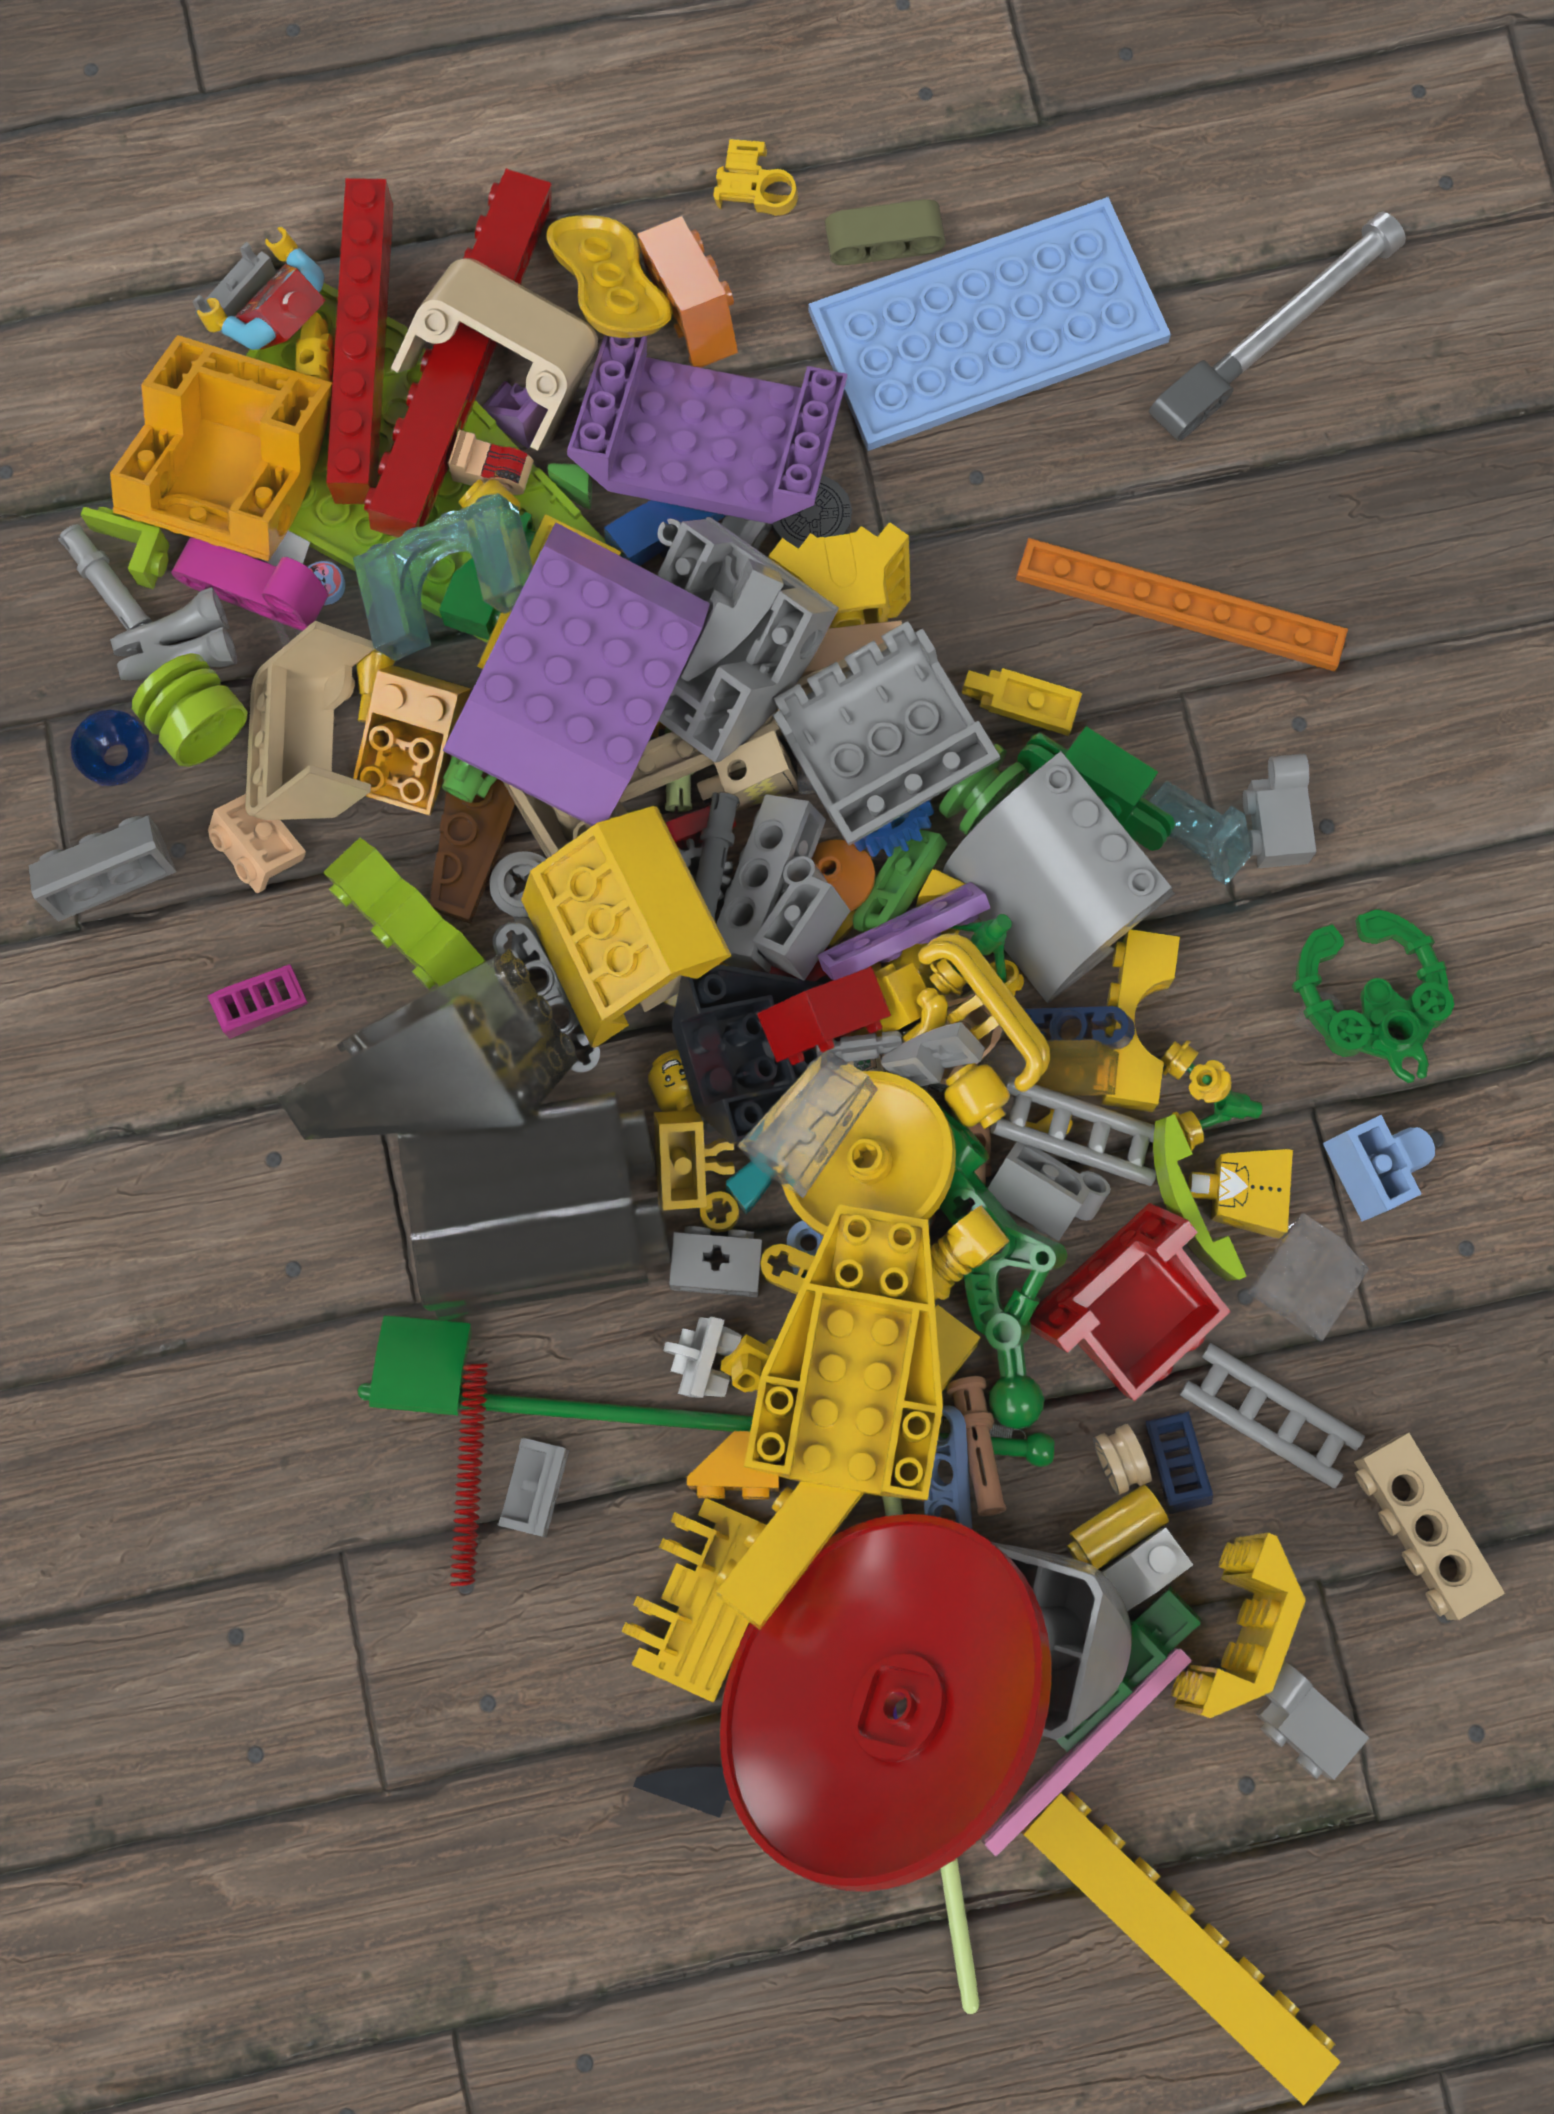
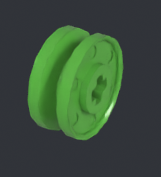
(982, 791)

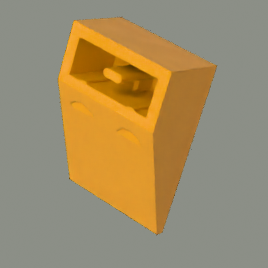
(406, 737)

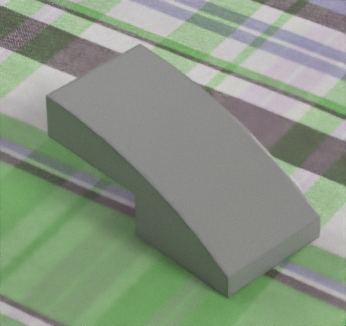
(928, 1054)

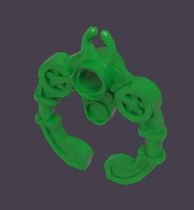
(1382, 1007)

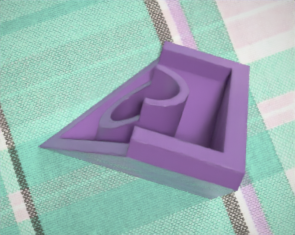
(515, 412)

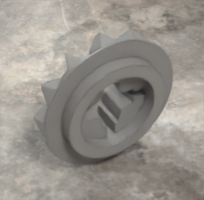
(503, 884)

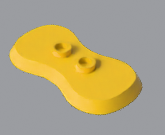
(611, 283)

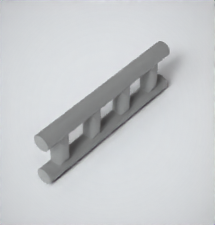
(1055, 1141)
(1280, 1442)

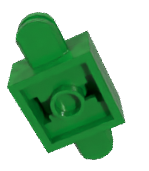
(1116, 779)

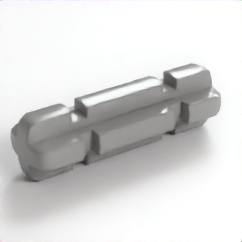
(865, 1046)

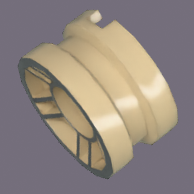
(1122, 1459)

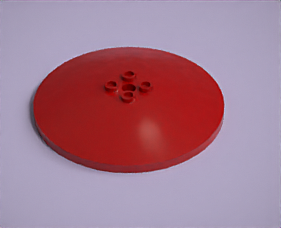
(812, 1698)

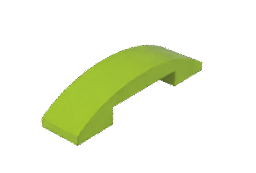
(1168, 1148)

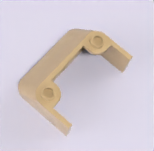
(515, 318)
(294, 724)

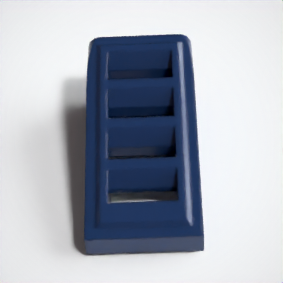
(1188, 1500)

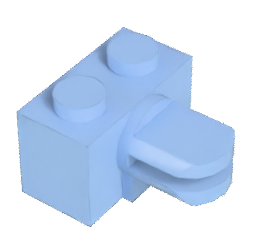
(1379, 1165)

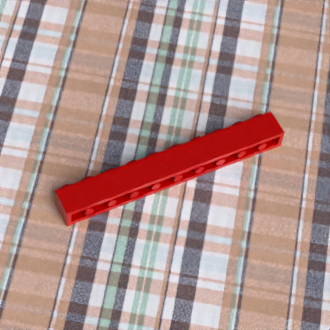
(456, 367)

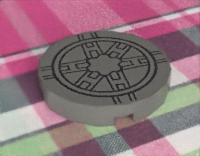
(825, 518)

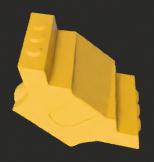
(853, 571)

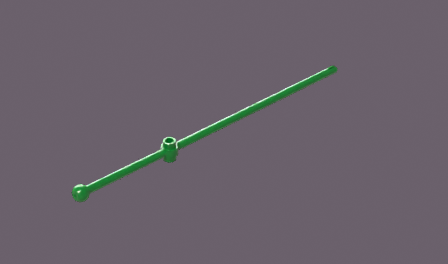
(1037, 1448)

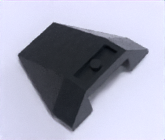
(726, 1049)

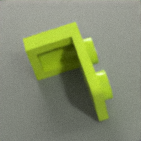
(150, 554)

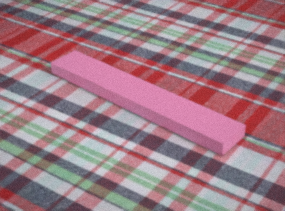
(1082, 1754)

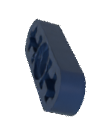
(1101, 1017)

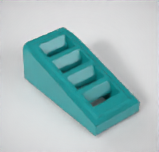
(748, 1186)

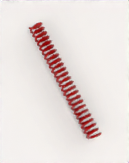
(469, 1475)

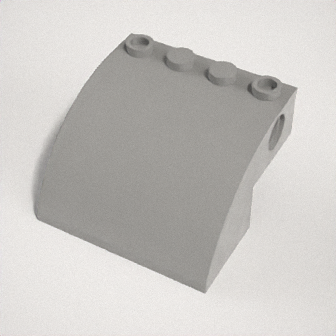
(736, 695)
(1060, 874)

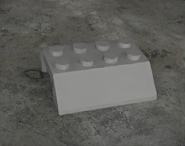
(882, 733)

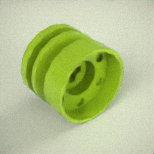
(189, 709)

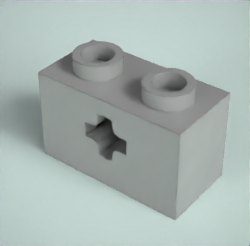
(694, 1274)

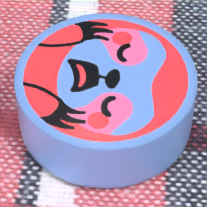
(331, 579)

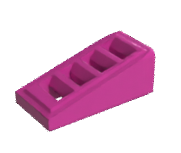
(252, 986)

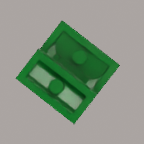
(420, 1365)

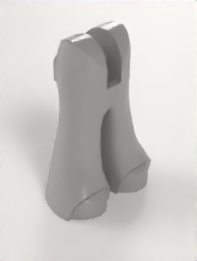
(199, 617)

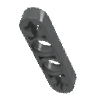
(552, 991)

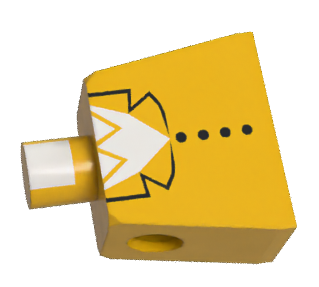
(1248, 1190)

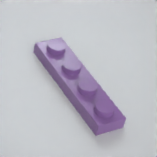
(913, 927)

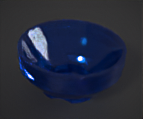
(100, 733)

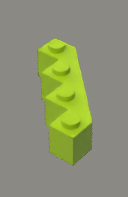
(401, 915)

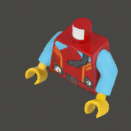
(278, 306)

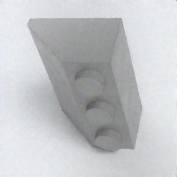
(100, 868)

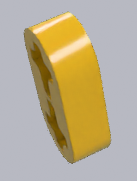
(796, 1259)

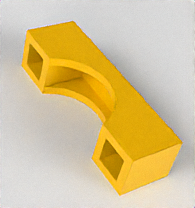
(1145, 966)

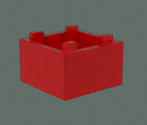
(824, 1014)

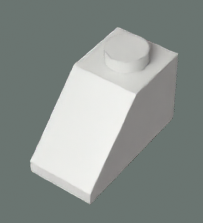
(1147, 1567)

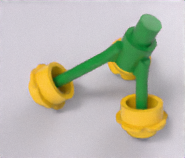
(988, 937)
(1210, 1084)

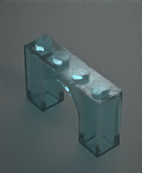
(395, 571)

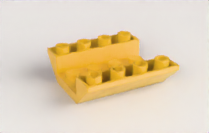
(620, 918)
(1266, 1631)

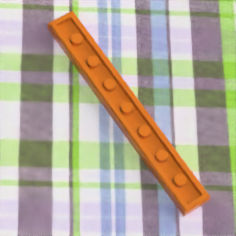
(1182, 604)

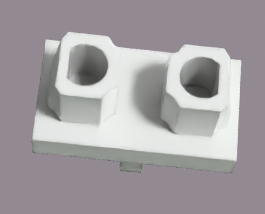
(696, 1354)

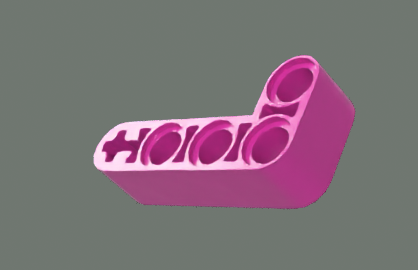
(280, 593)

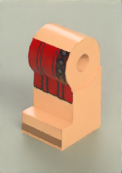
(485, 461)

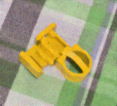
(745, 174)

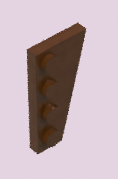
(469, 849)

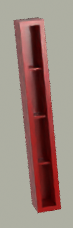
(360, 340)

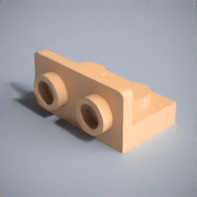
(253, 844)

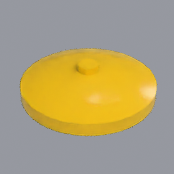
(890, 1161)

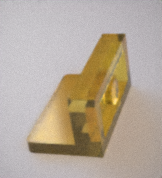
(1081, 1068)

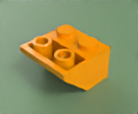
(726, 1471)

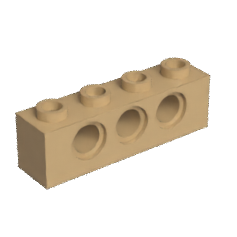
(1474, 1581)

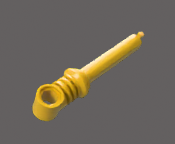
(966, 1246)

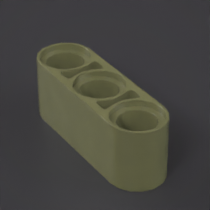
(885, 232)

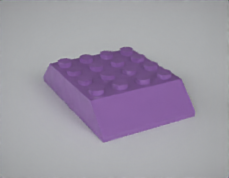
(578, 677)

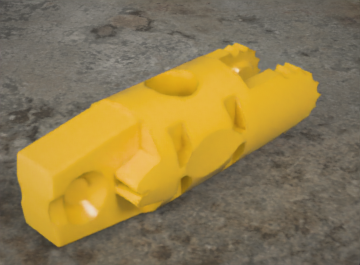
(315, 349)

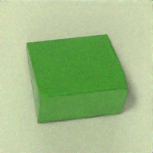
(572, 482)

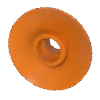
(853, 873)

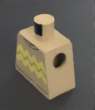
(753, 771)

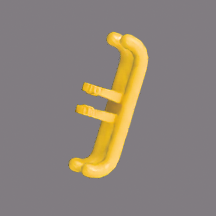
(997, 999)

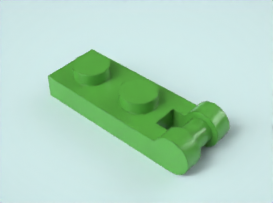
(899, 881)

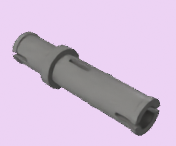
(95, 567)

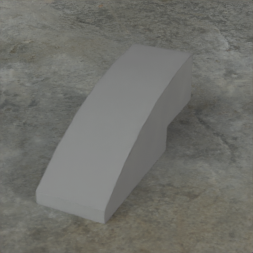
(733, 617)

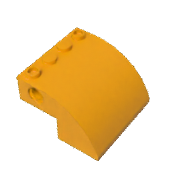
(222, 448)

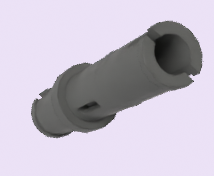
(716, 839)

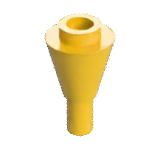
(366, 674)

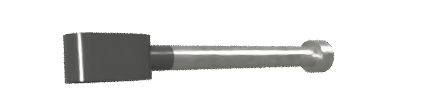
(1207, 388)

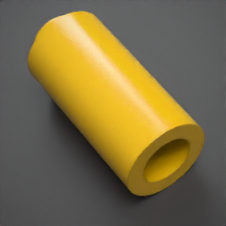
(1117, 1528)

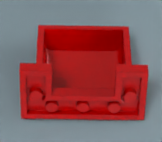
(1134, 1303)

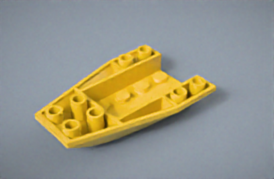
(856, 1365)

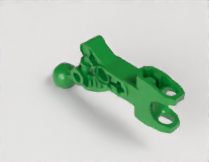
(1015, 1396)

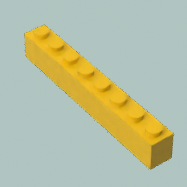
(812, 1514)
(1181, 1947)

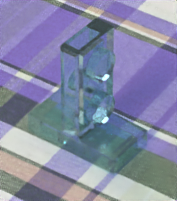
(1208, 833)

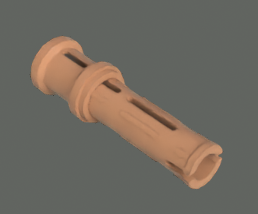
(978, 1423)

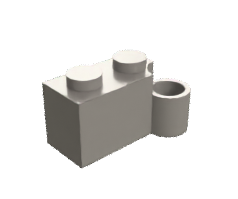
(1281, 813)
(801, 920)
(1047, 1190)
(1309, 1725)

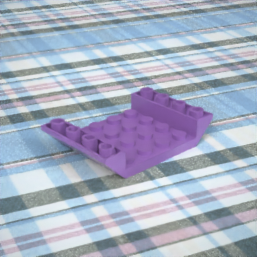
(704, 434)

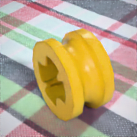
(731, 1217)

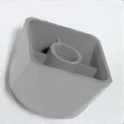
(1085, 1631)

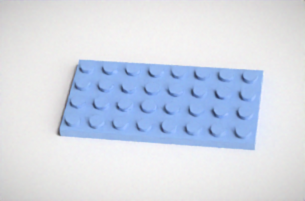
(989, 323)

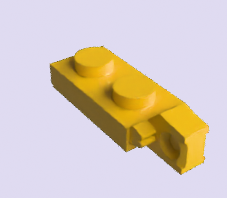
(1024, 699)

